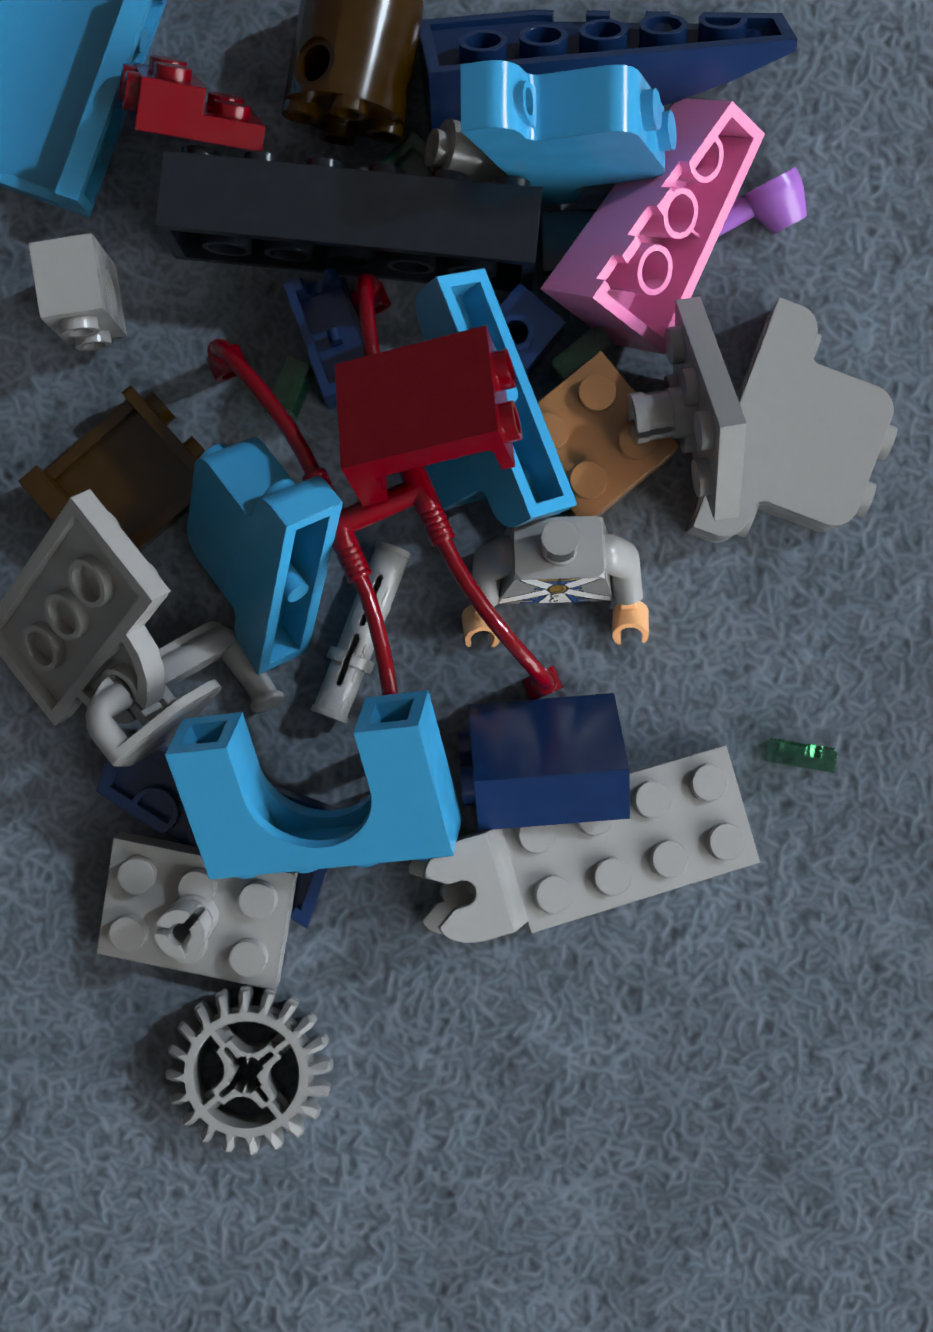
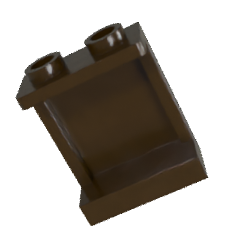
(129, 465)

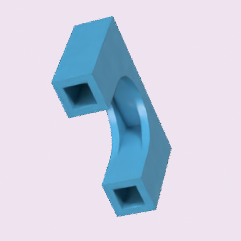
(255, 830)

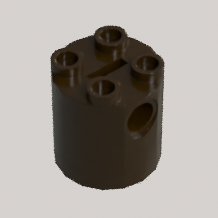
(353, 68)

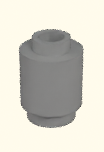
(452, 150)

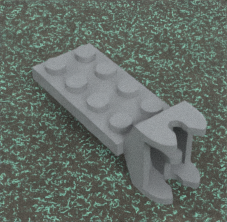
(680, 831)

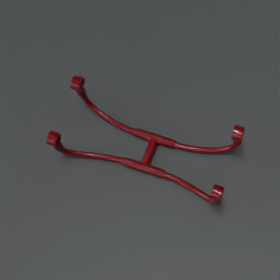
(416, 490)

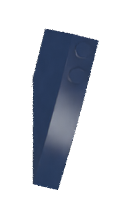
(665, 49)

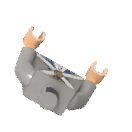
(560, 564)

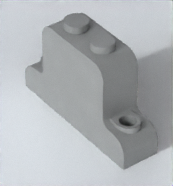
(806, 434)

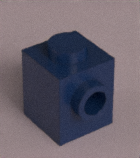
(532, 326)

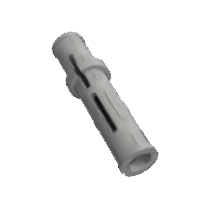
(336, 698)

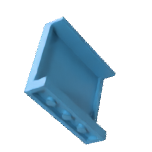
(63, 92)

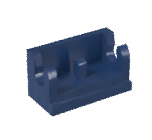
(326, 325)

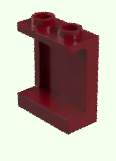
(424, 408)

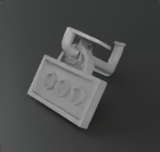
(81, 637)

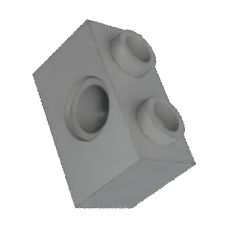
(78, 291)

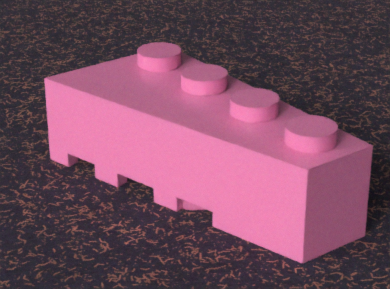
(659, 231)

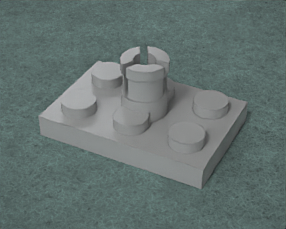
(697, 409)
(175, 917)

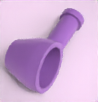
(773, 204)

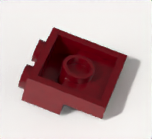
(172, 102)

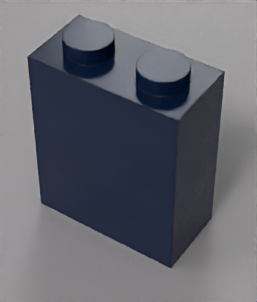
(545, 762)

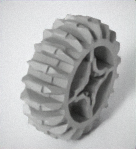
(266, 1092)

